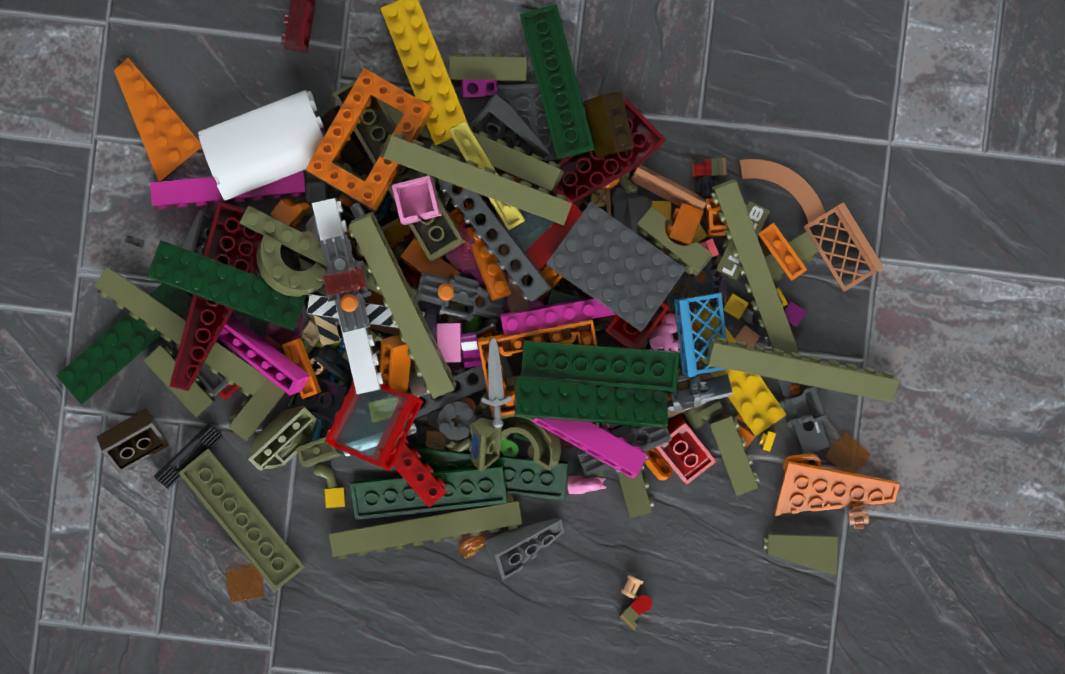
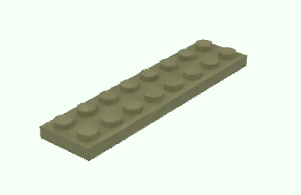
(242, 519)

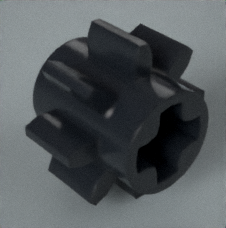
(705, 186)

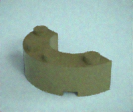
(283, 278)
(545, 443)

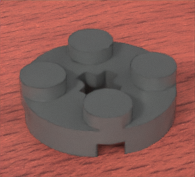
(451, 411)

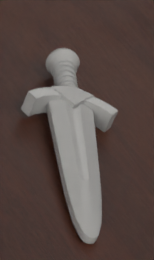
(495, 384)

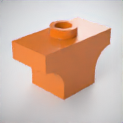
(290, 212)
(713, 222)

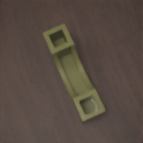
(692, 257)

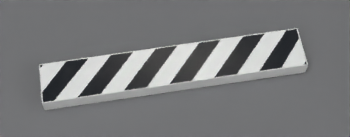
(376, 313)

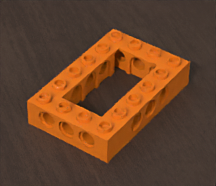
(384, 171)
(580, 331)

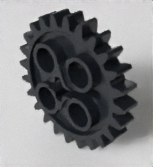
(702, 289)

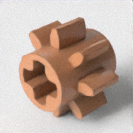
(858, 517)

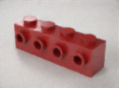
(419, 475)

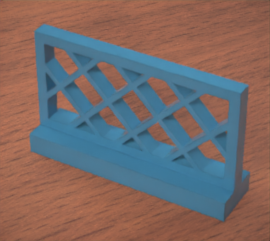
(685, 331)

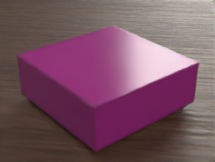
(794, 314)

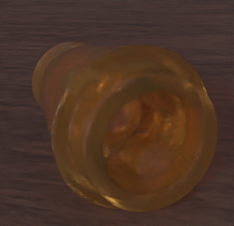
(471, 547)

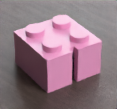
(416, 200)
(450, 341)

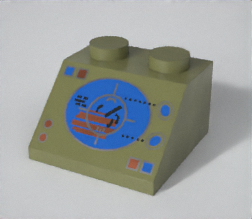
(484, 443)

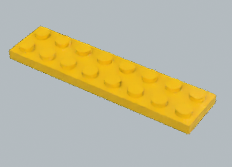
(424, 66)

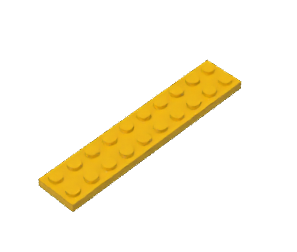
(750, 393)

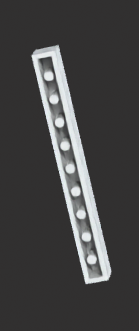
(358, 341)

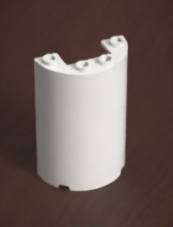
(262, 144)

